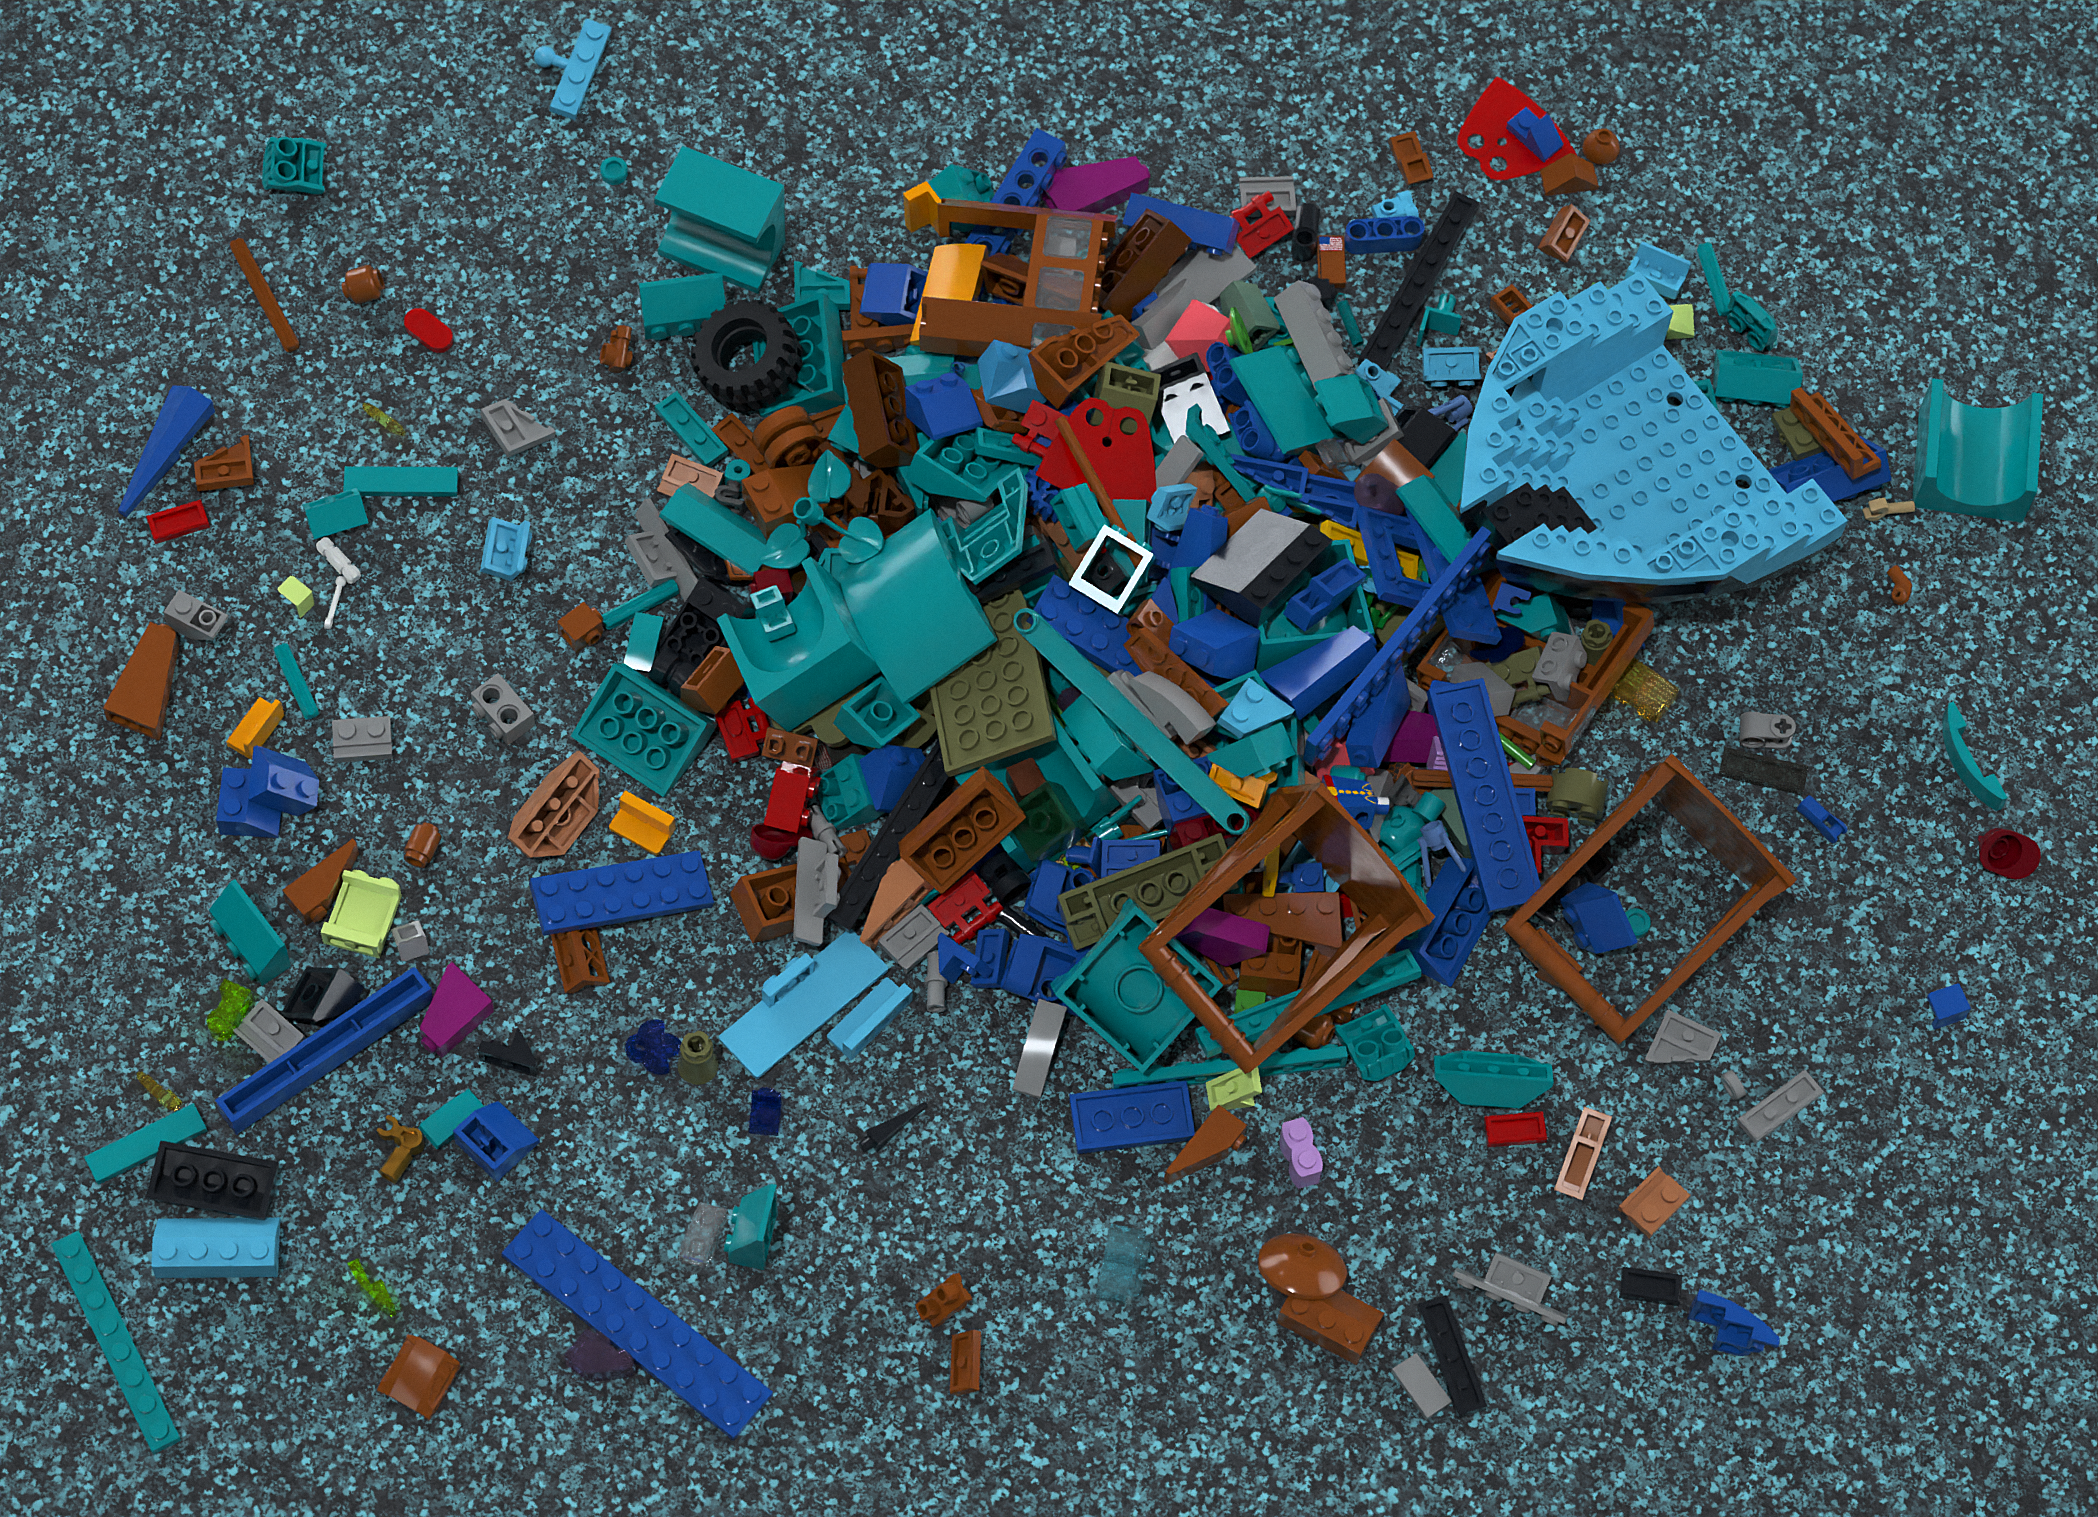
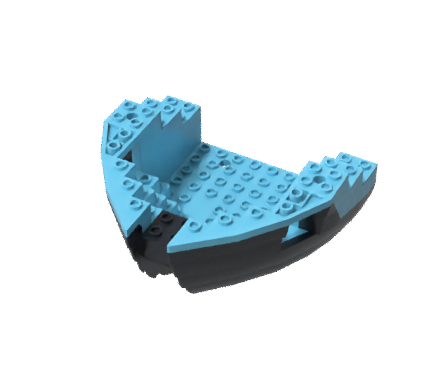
(1607, 483)

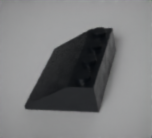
(1263, 565)

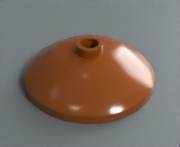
(1302, 1266)

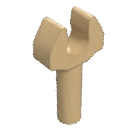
(1879, 508)

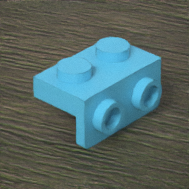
(1662, 269)
(1451, 364)
(1171, 506)
(505, 548)

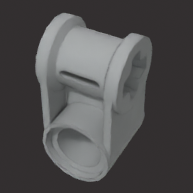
(1763, 730)

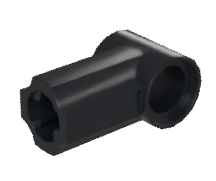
(1305, 232)

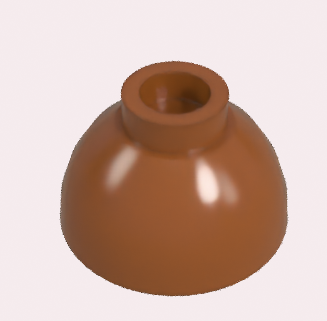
(1601, 146)

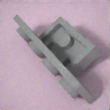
(656, 554)
(815, 889)
(1516, 1283)

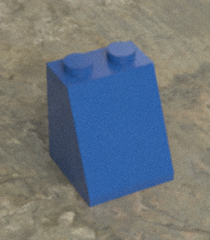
(1216, 644)

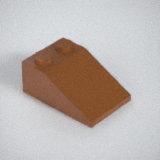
(774, 492)

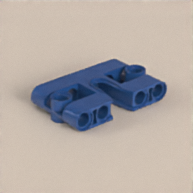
(1246, 422)
(1040, 959)

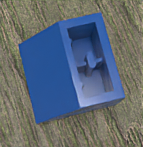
(893, 293)
(1173, 801)
(494, 1139)

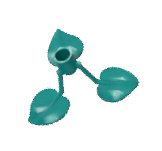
(828, 480)

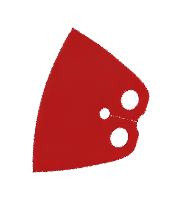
(1489, 119)
(1123, 468)

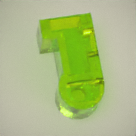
(230, 1010)

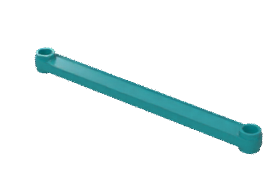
(1132, 721)

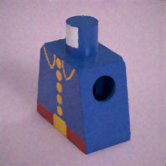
(1357, 798)

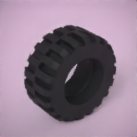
(764, 379)

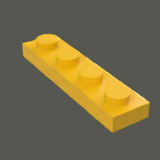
(1339, 532)

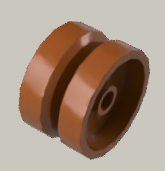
(787, 438)

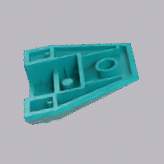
(994, 536)

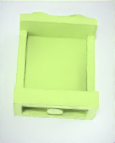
(362, 913)

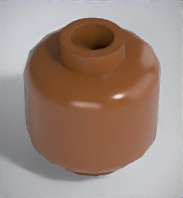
(363, 284)
(1316, 1032)

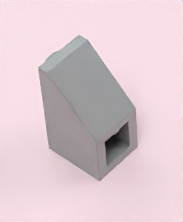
(194, 617)

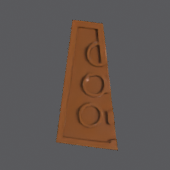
(1156, 657)
(1294, 916)

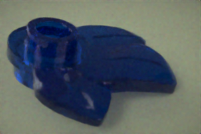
(1511, 641)
(657, 1046)

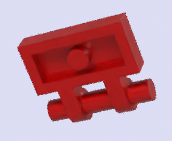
(1265, 230)
(1039, 421)
(736, 730)
(961, 900)

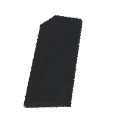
(213, 1180)

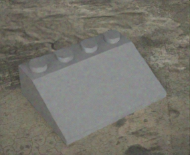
(1313, 332)

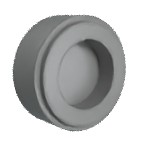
(1733, 1085)

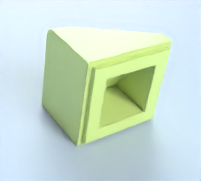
(1681, 322)
(297, 594)

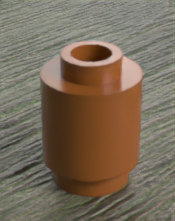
(422, 845)

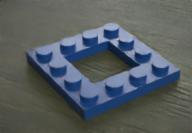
(1379, 534)

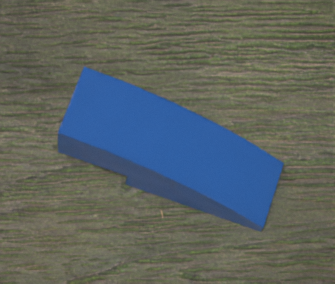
(1324, 594)

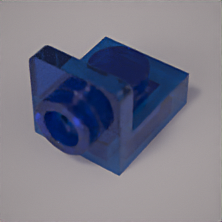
(765, 1112)

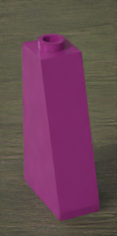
(1096, 185)
(1412, 739)

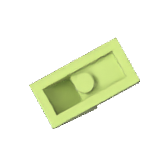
(1234, 1089)

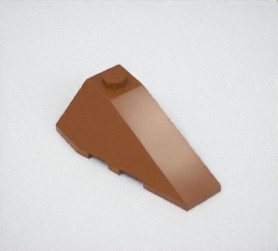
(1072, 360)

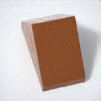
(1569, 176)

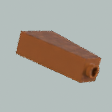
(145, 684)

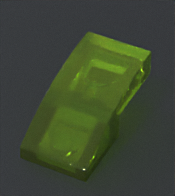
(374, 1292)

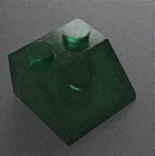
(1050, 822)

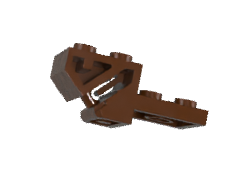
(894, 508)

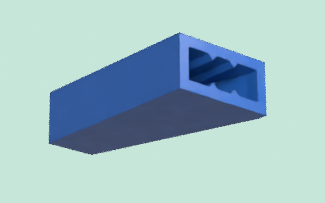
(1200, 538)
(1320, 670)
(1378, 723)

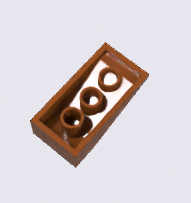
(768, 900)

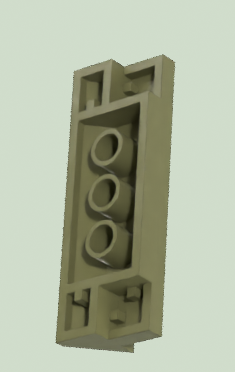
(1153, 885)

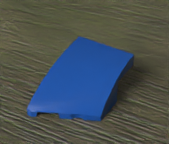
(1736, 1328)

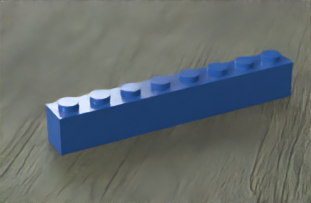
(324, 1050)

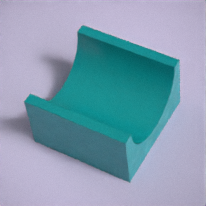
(722, 219)
(1977, 456)
(1122, 995)

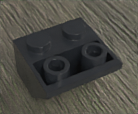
(1423, 433)

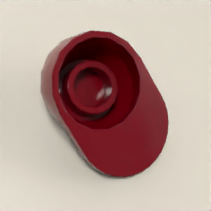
(773, 842)

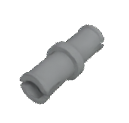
(825, 832)
(935, 985)

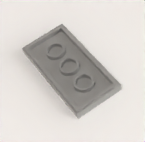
(1208, 273)

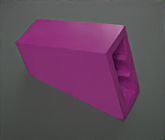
(1225, 936)
(453, 1012)

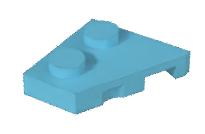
(1253, 710)

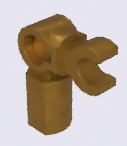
(410, 1143)

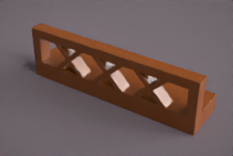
(1833, 438)
(574, 959)

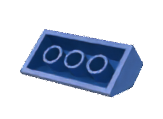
(1830, 474)
(1457, 924)

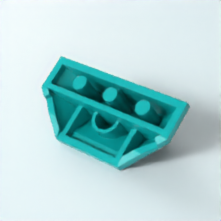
(1492, 1078)

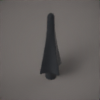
(882, 1133)

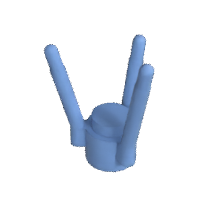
(1455, 410)
(1435, 836)

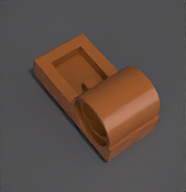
(1152, 617)

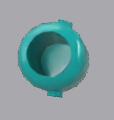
(1399, 829)

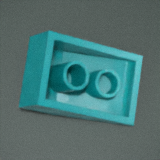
(753, 1228)

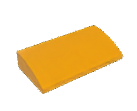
(953, 275)

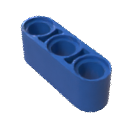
(1373, 242)

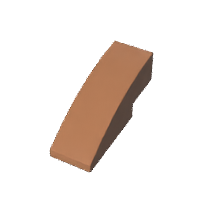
(1583, 1153)

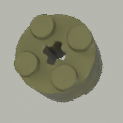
(1577, 795)

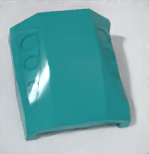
(293, 165)
(1753, 317)
(1376, 1044)

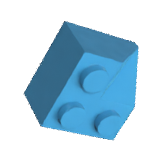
(1008, 377)

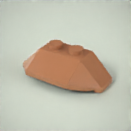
(557, 809)

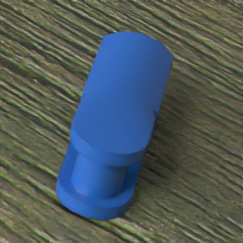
(1818, 815)

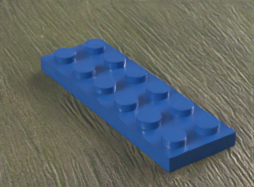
(1470, 613)
(621, 892)

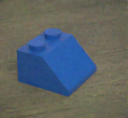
(942, 406)
(889, 773)
(282, 782)
(239, 815)
(1597, 919)

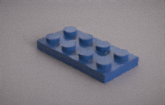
(1131, 1117)

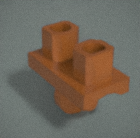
(790, 746)
(944, 1301)

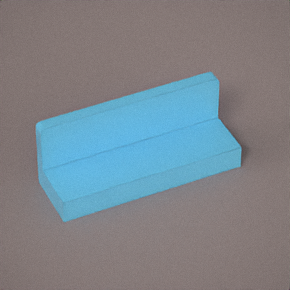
(870, 1017)

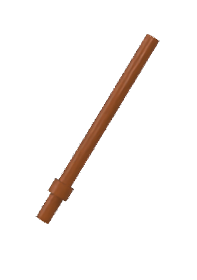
(1096, 485)

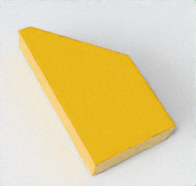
(1270, 872)

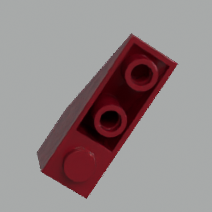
(1206, 826)

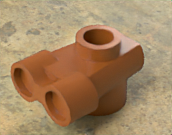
(616, 352)

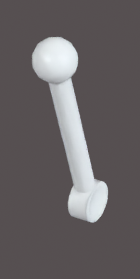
(340, 582)

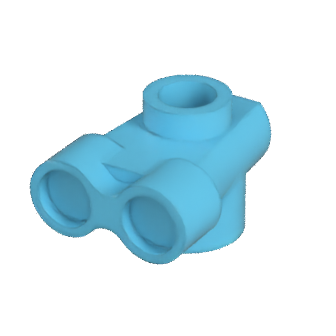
(1398, 206)
(1380, 380)

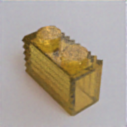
(1645, 691)

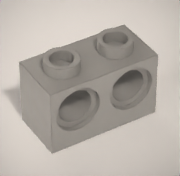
(508, 706)

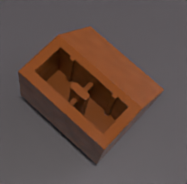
(713, 682)
(1273, 971)

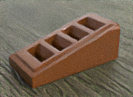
(1501, 299)

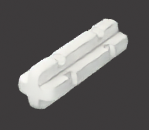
(338, 560)

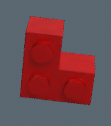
(789, 796)
(1546, 836)

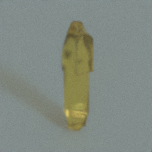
(388, 422)
(164, 1097)

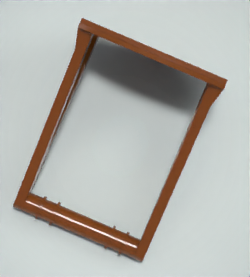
(1716, 831)
(1349, 859)

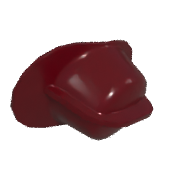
(2008, 853)

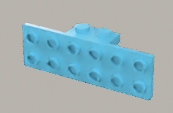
(802, 1002)

